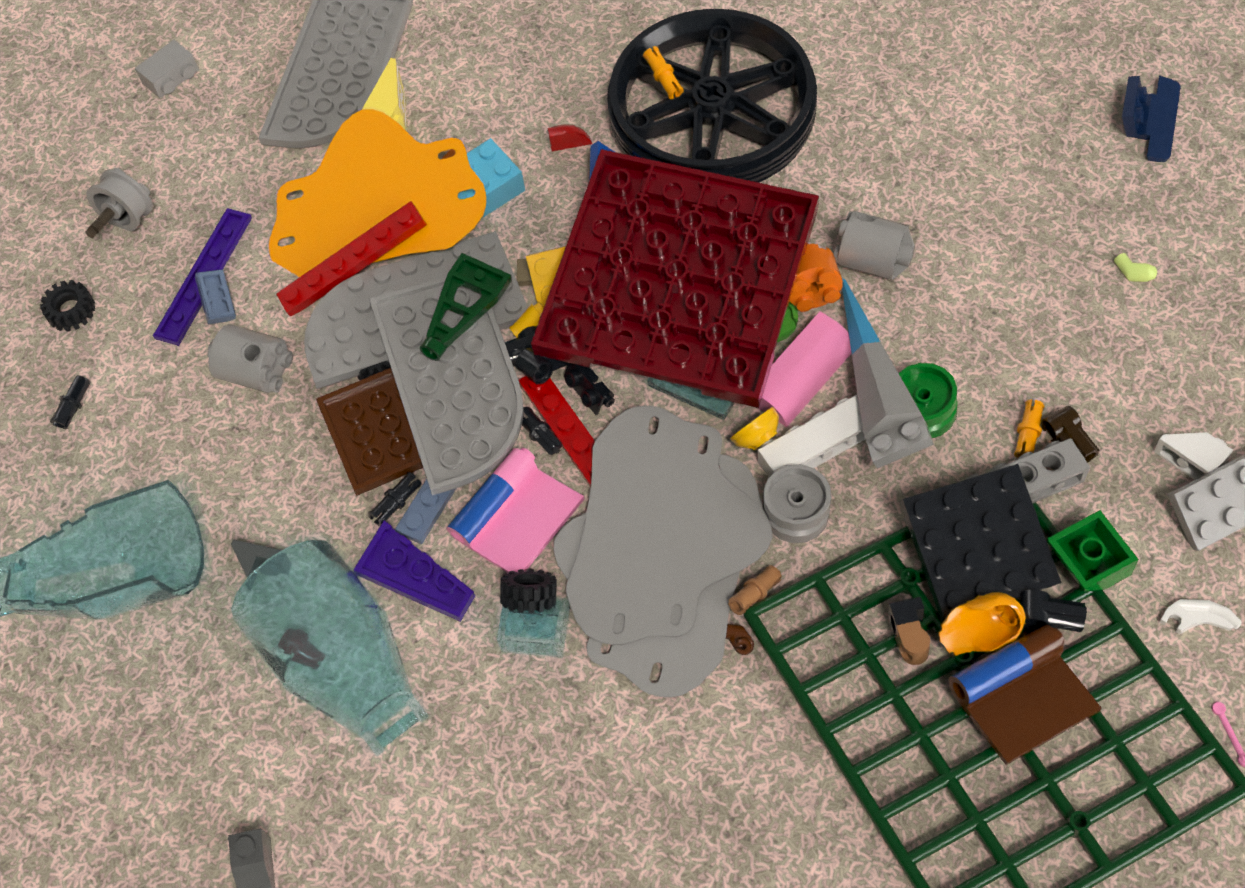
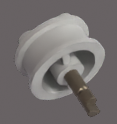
(118, 201)

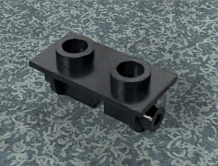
(591, 394)

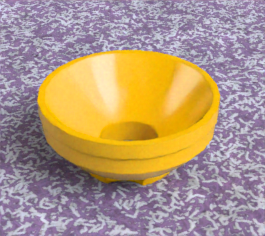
(757, 431)

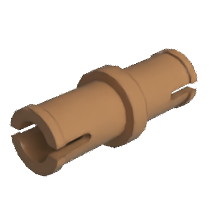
(754, 590)

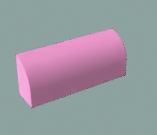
(805, 367)

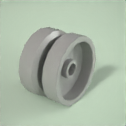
(797, 503)

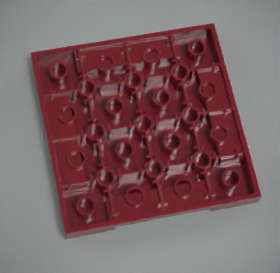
(677, 276)

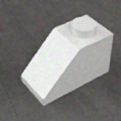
(1193, 452)

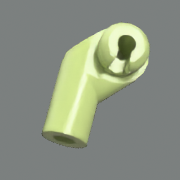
(1135, 271)

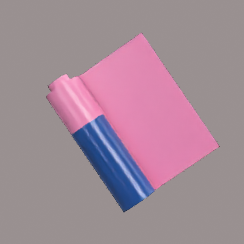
(514, 513)

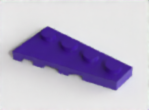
(404, 569)

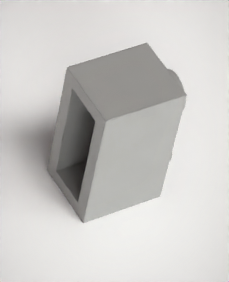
(167, 69)

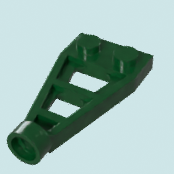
(475, 276)

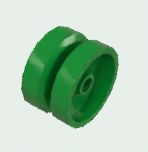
(934, 395)

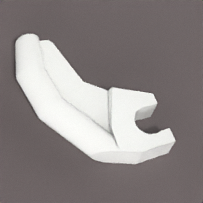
(1198, 612)

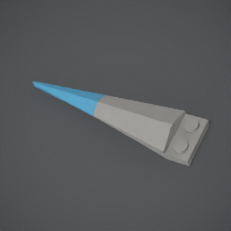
(887, 410)

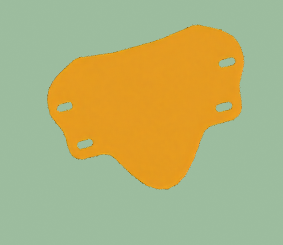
(364, 179)

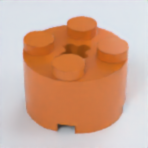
(817, 279)

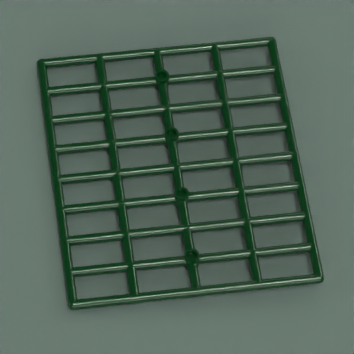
(1076, 821)

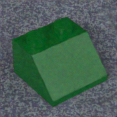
(1094, 553)

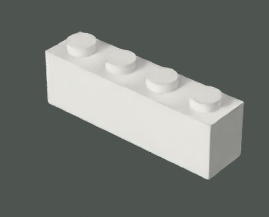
(816, 440)

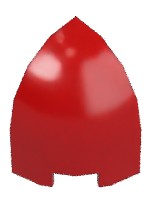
(567, 136)

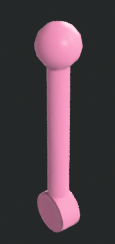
(1219, 709)

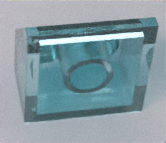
(535, 632)

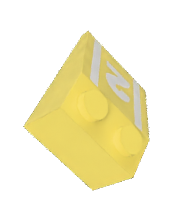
(389, 95)

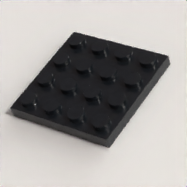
(979, 539)

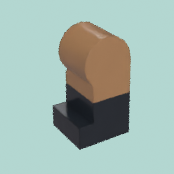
(910, 637)

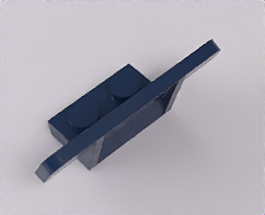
(1152, 115)

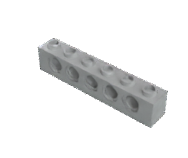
(1063, 457)

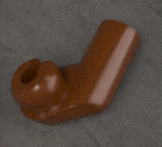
(740, 639)

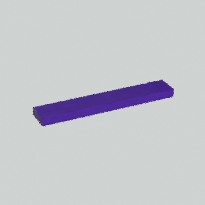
(213, 257)

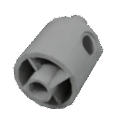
(874, 245)
(249, 358)

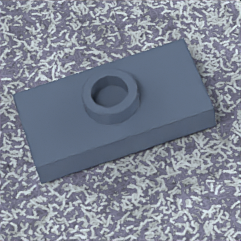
(215, 296)

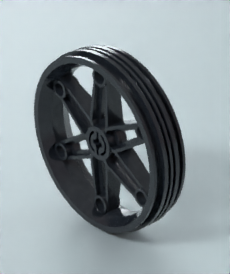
(714, 97)

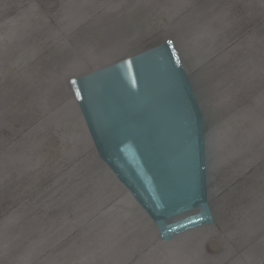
(110, 560)
(327, 640)

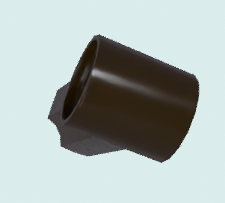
(1066, 425)

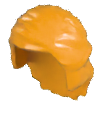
(982, 624)

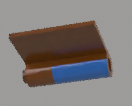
(1023, 694)

